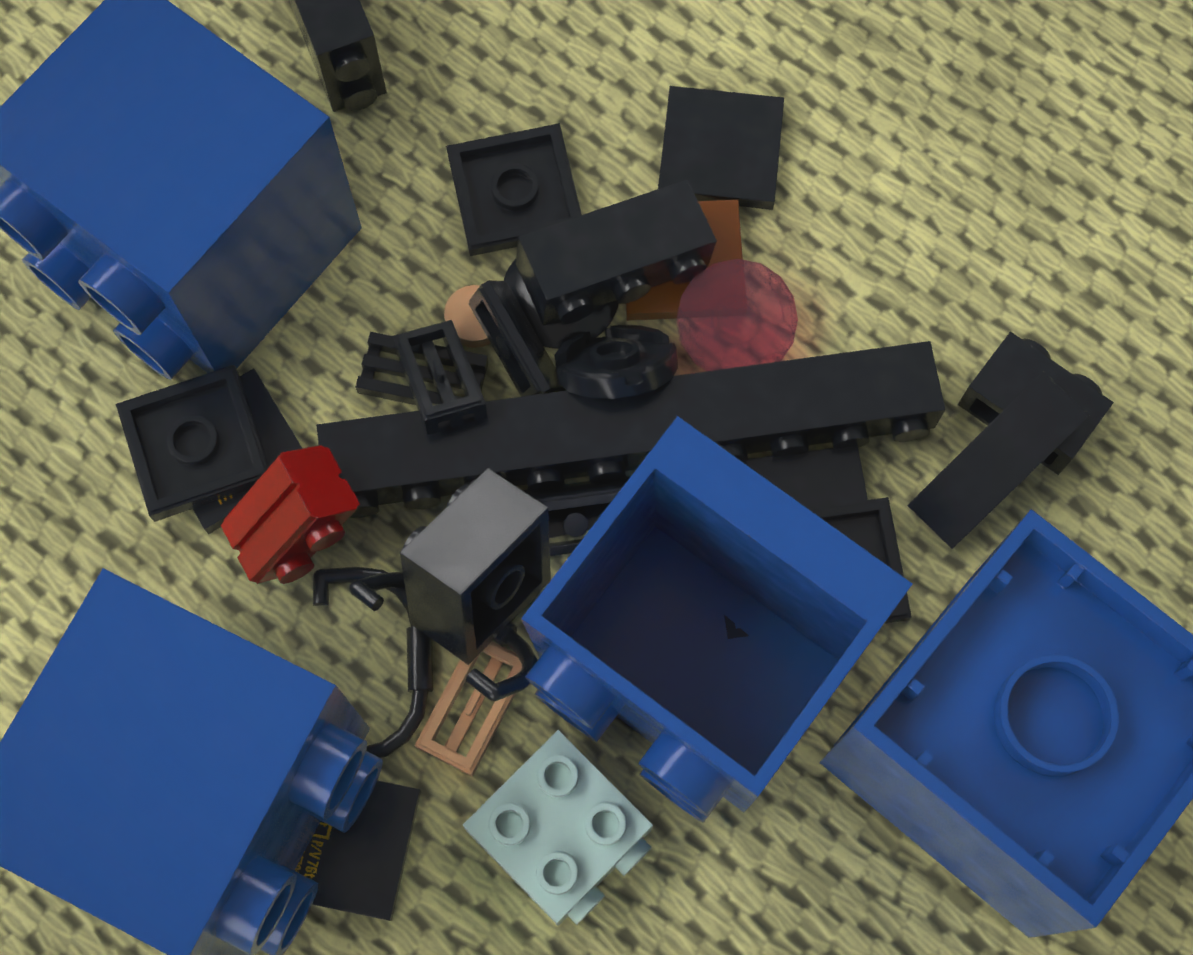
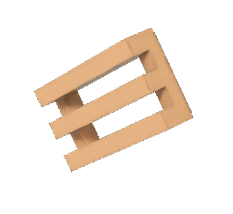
(448, 753)

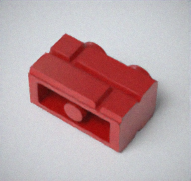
(290, 515)

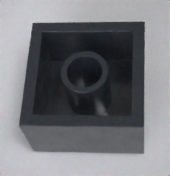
(476, 564)

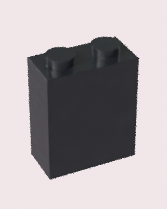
(341, 51)

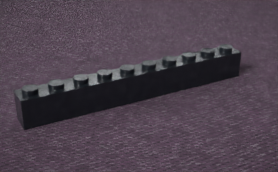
(573, 436)

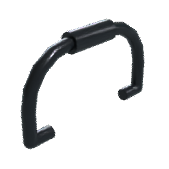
(365, 589)
(418, 655)

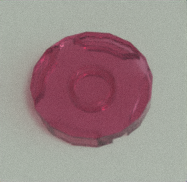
(736, 316)

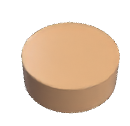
(463, 318)

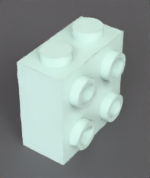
(560, 830)

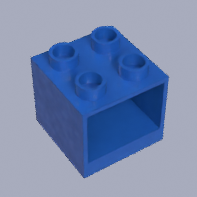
(171, 185)
(643, 633)
(1034, 734)
(177, 777)

